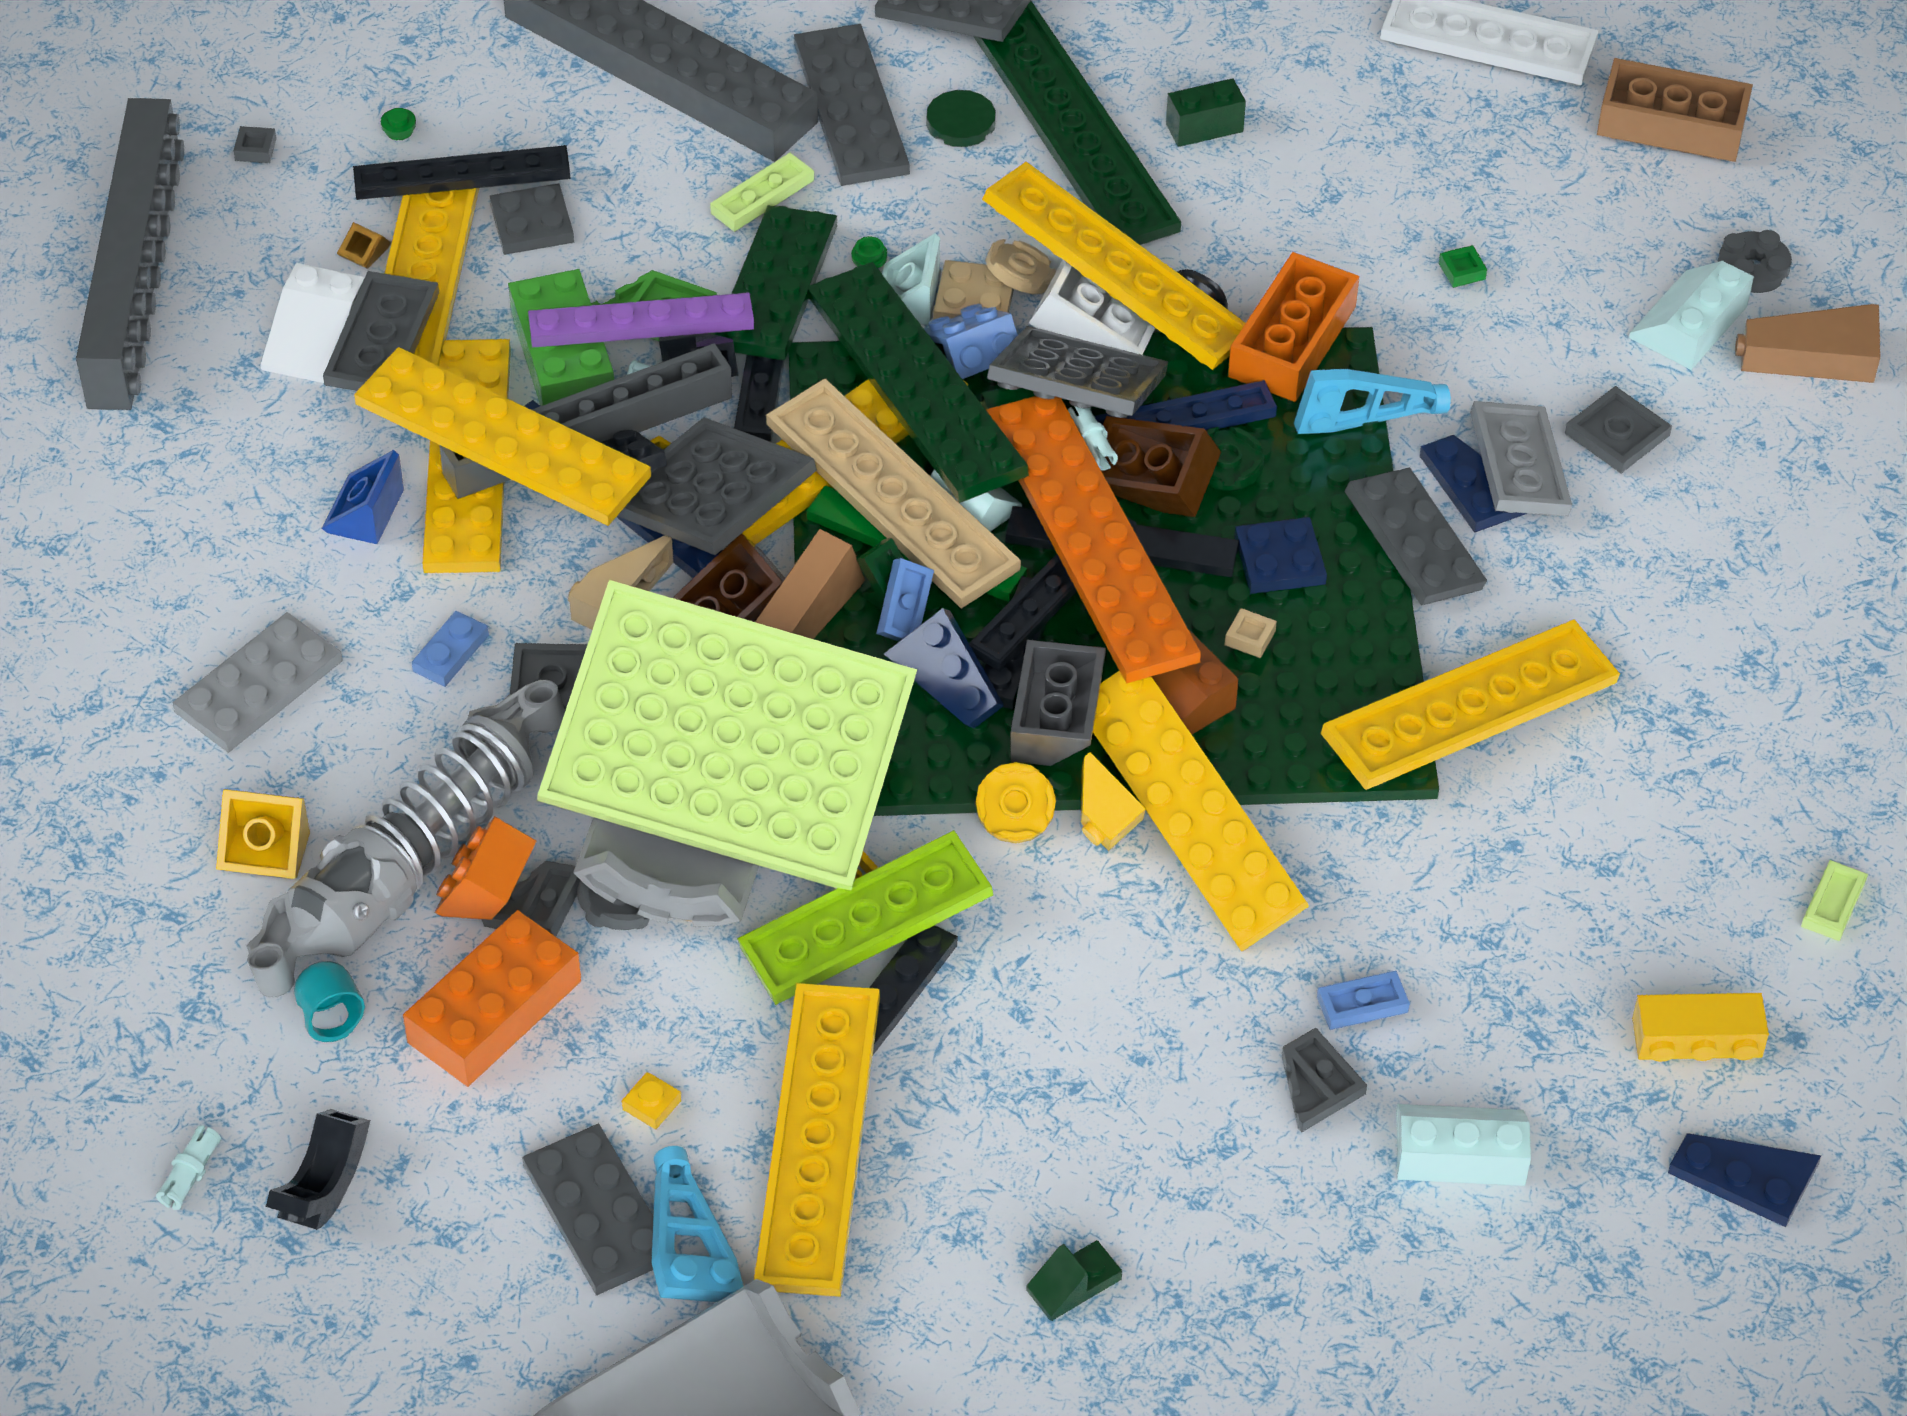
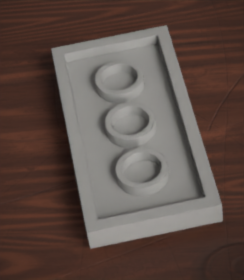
(1520, 458)
(257, 682)

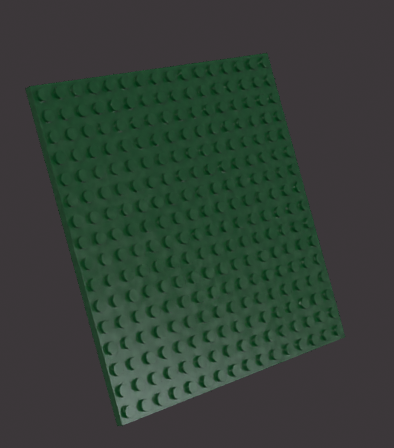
(1331, 642)

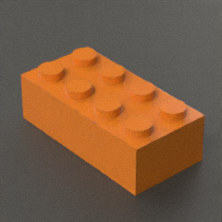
(1293, 325)
(492, 998)

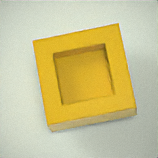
(651, 1100)

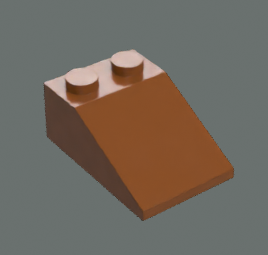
(1200, 690)

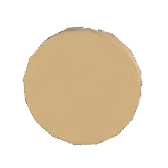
(1020, 266)

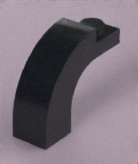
(325, 1170)

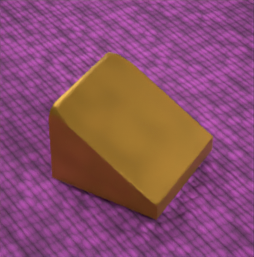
(363, 246)

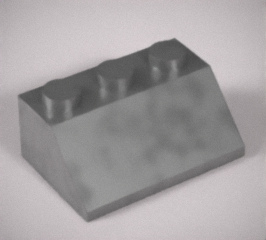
(1055, 701)

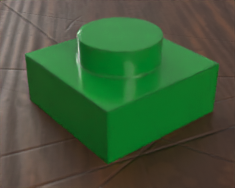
(1462, 266)

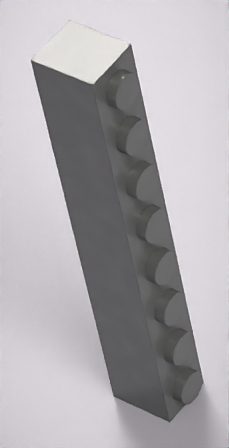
(626, 403)

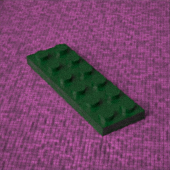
(778, 276)

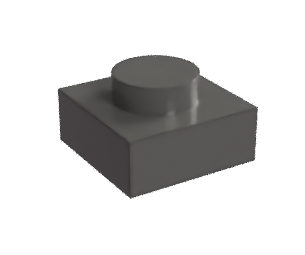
(254, 144)

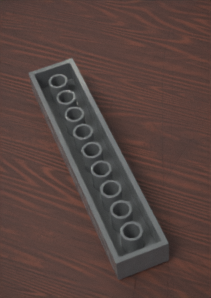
(678, 67)
(129, 255)

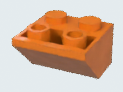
(484, 872)

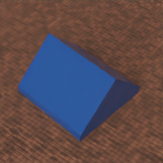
(367, 500)

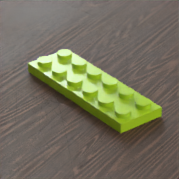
(870, 918)

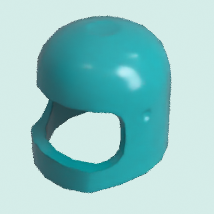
(322, 988)

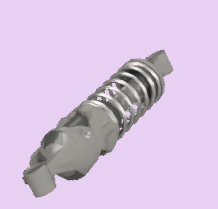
(381, 863)

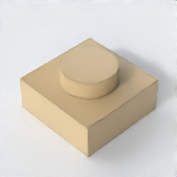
(1250, 633)

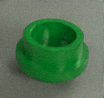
(398, 123)
(869, 250)

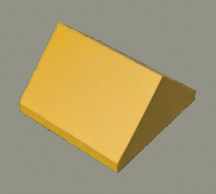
(262, 833)

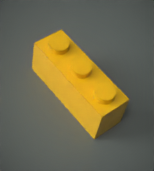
(1700, 1026)

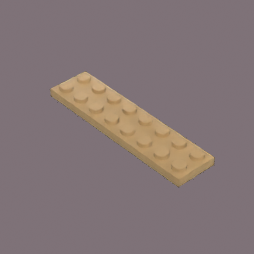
(894, 492)

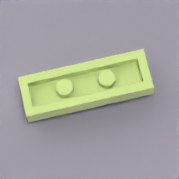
(763, 189)

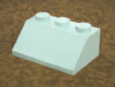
(1695, 312)
(1462, 1144)

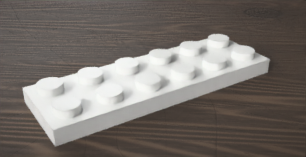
(1493, 36)

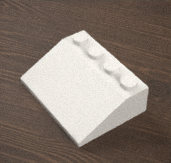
(1088, 312)

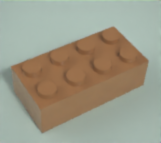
(1674, 109)

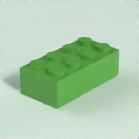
(561, 368)

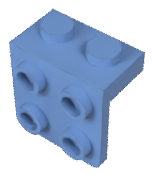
(973, 337)

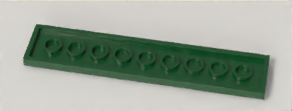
(1079, 130)
(917, 382)

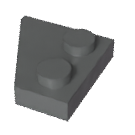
(542, 897)
(1318, 1079)

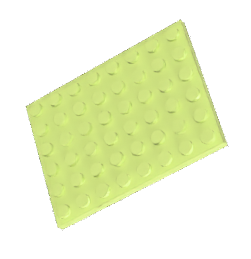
(728, 735)

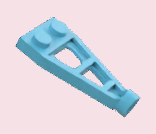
(1326, 390)
(686, 1275)

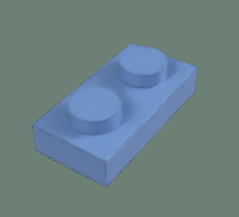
(904, 599)
(450, 648)
(1363, 1000)

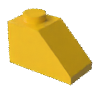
(1106, 805)

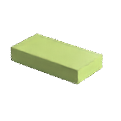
(1834, 900)

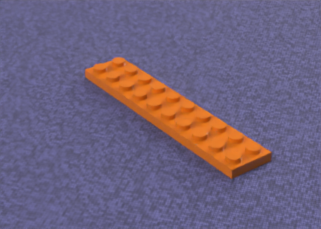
(1096, 541)

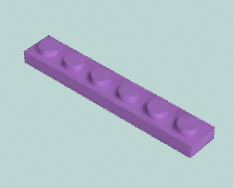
(640, 320)

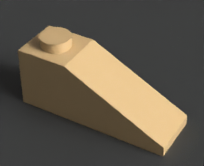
(636, 568)

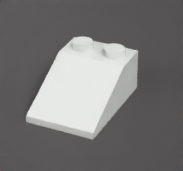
(309, 321)

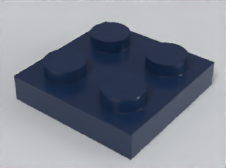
(1280, 555)

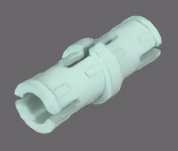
(1094, 436)
(188, 1167)

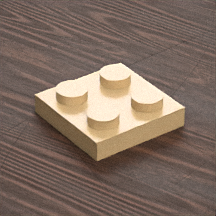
(967, 285)

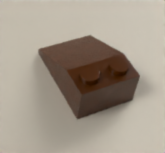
(1160, 464)
(735, 581)

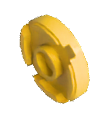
(1015, 803)

